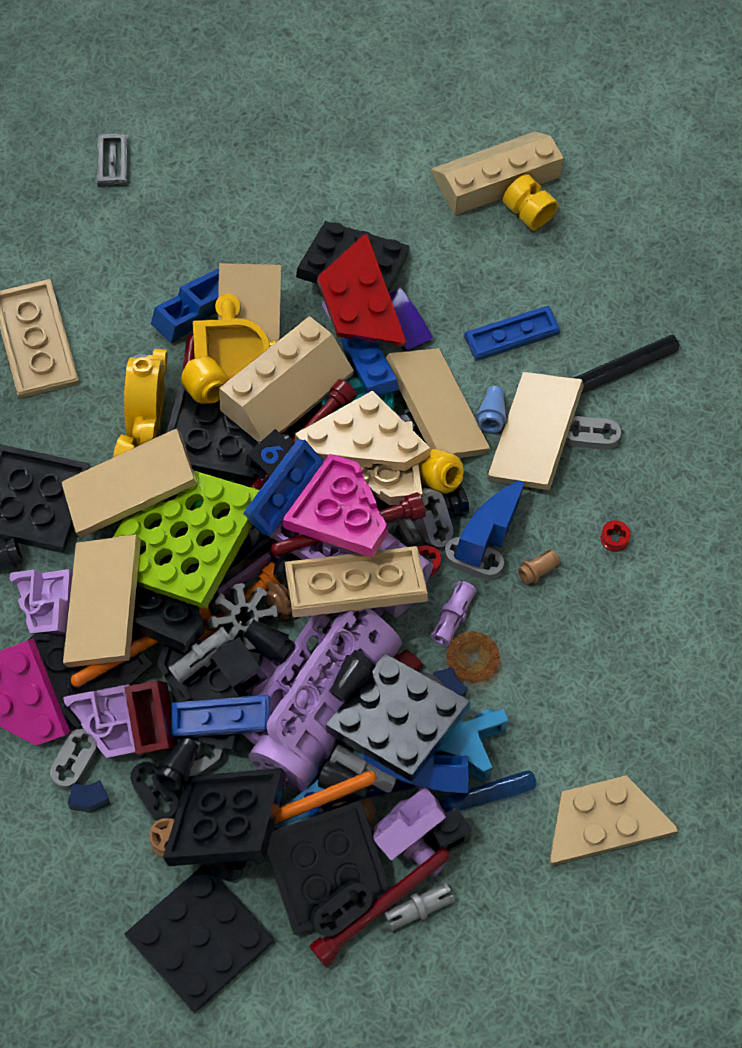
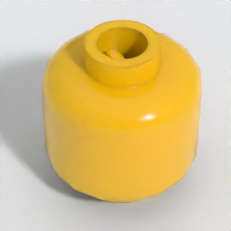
(203, 379)
(441, 471)

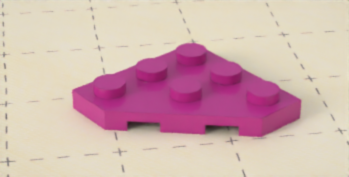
(339, 508)
(27, 696)

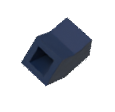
(449, 681)
(88, 797)

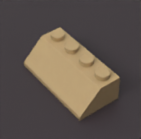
(489, 173)
(285, 381)

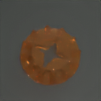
(467, 643)

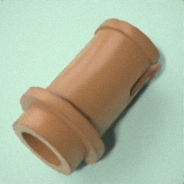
(538, 567)

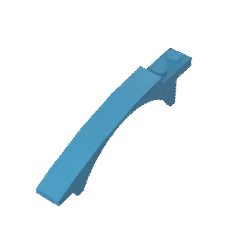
(463, 740)

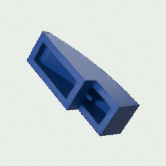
(194, 303)
(489, 524)
(440, 773)

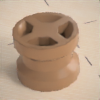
(160, 834)

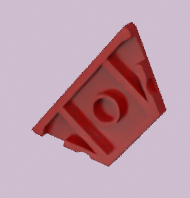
(359, 297)

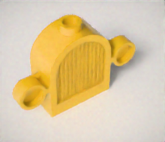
(229, 340)
(145, 395)

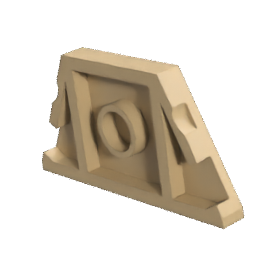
(605, 819)

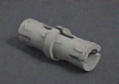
(199, 656)
(418, 907)

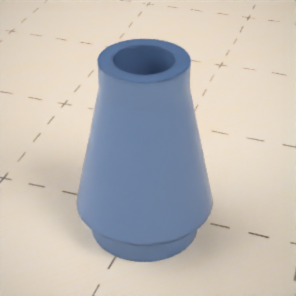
(492, 412)

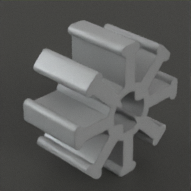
(232, 610)

